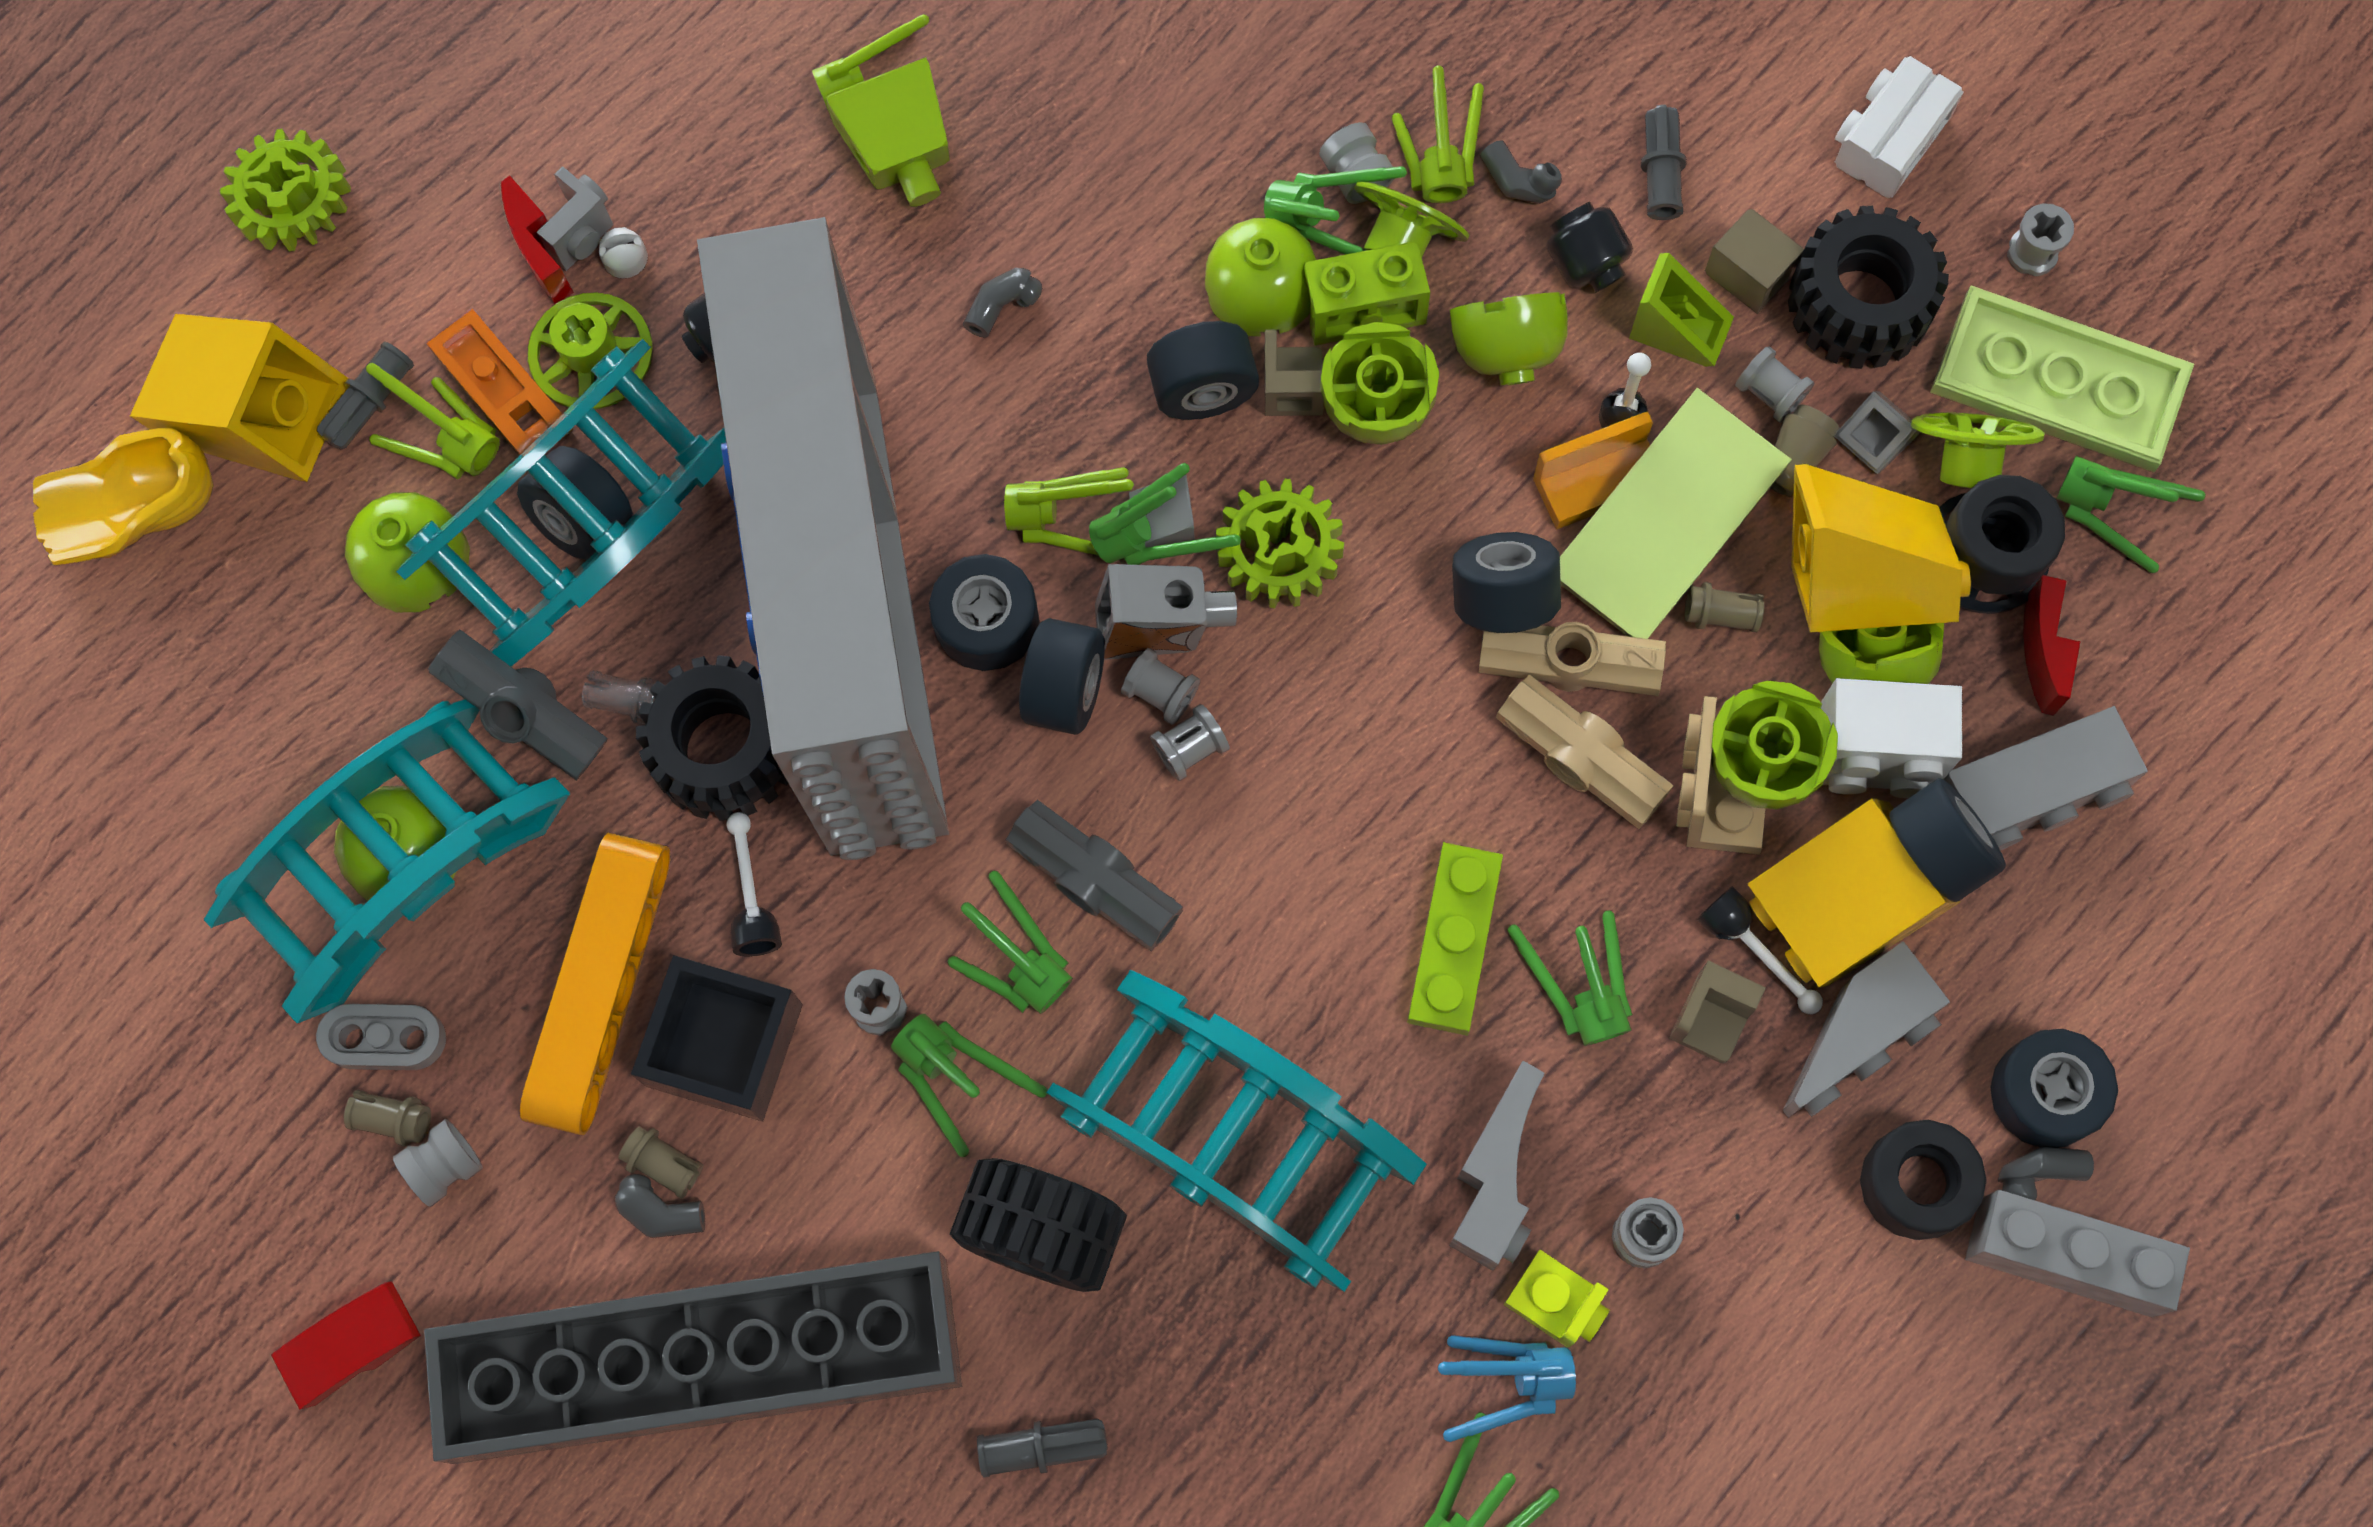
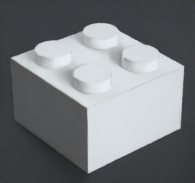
(1893, 735)

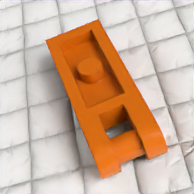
(494, 380)

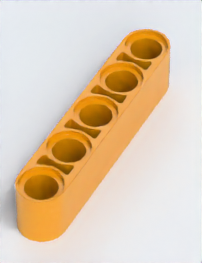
(595, 984)

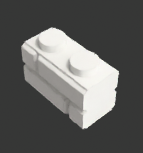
(1898, 125)

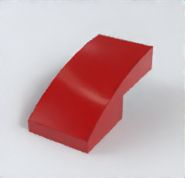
(524, 222)
(2048, 657)
(345, 1344)

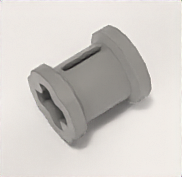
(2041, 237)
(1774, 384)
(1160, 686)
(1190, 742)
(870, 984)

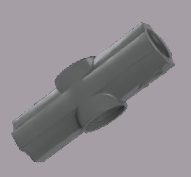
(517, 704)
(1094, 875)

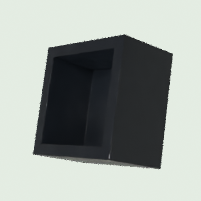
(717, 1038)

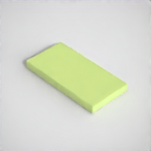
(2063, 378)
(1670, 516)

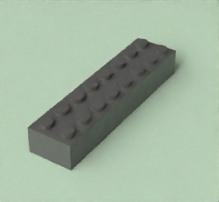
(691, 1358)

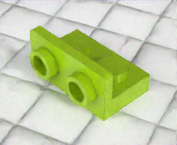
(1365, 289)

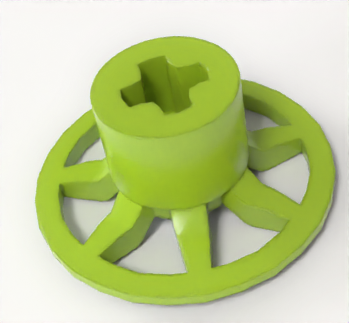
(1404, 224)
(581, 340)
(1973, 452)

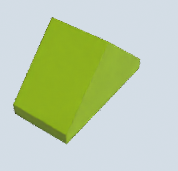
(1680, 315)

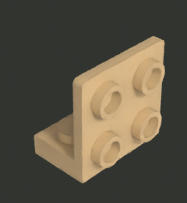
(1705, 806)

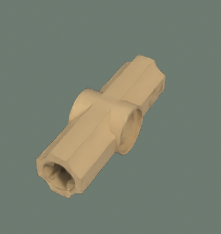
(1611, 662)
(1584, 751)

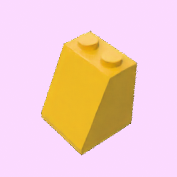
(241, 393)
(1871, 556)
(1846, 895)

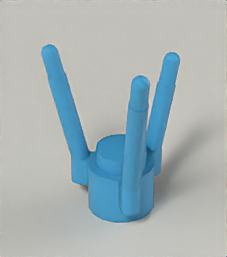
(1538, 1373)

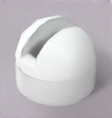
(621, 258)

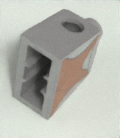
(1158, 609)

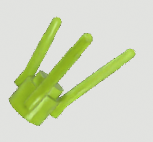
(846, 72)
(1443, 172)
(465, 443)
(1034, 504)

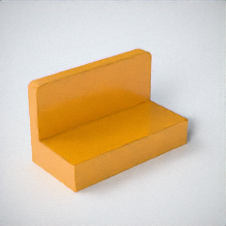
(1586, 470)

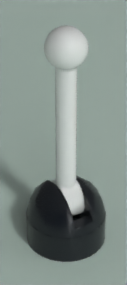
(1626, 399)
(1731, 919)
(754, 928)

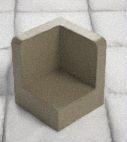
(1753, 260)
(1292, 379)
(1716, 1012)

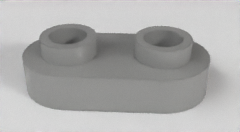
(384, 1036)

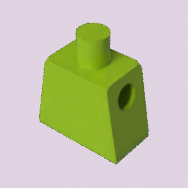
(895, 129)

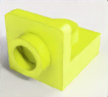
(1558, 1301)

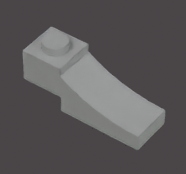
(1494, 1219)

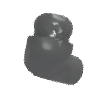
(1519, 182)
(998, 292)
(2042, 1164)
(651, 1215)

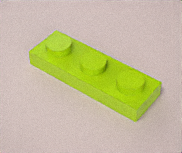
(1455, 939)

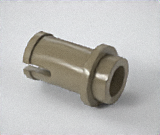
(1723, 608)
(403, 1120)
(660, 1161)

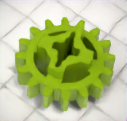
(288, 191)
(1301, 556)

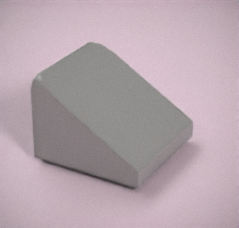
(1877, 432)
(1173, 519)

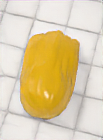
(127, 491)

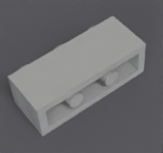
(2051, 777)
(2078, 1254)

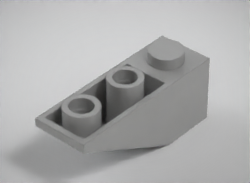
(1870, 1014)

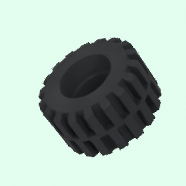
(1876, 246)
(676, 714)
(1038, 1224)

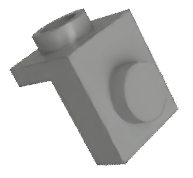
(579, 224)

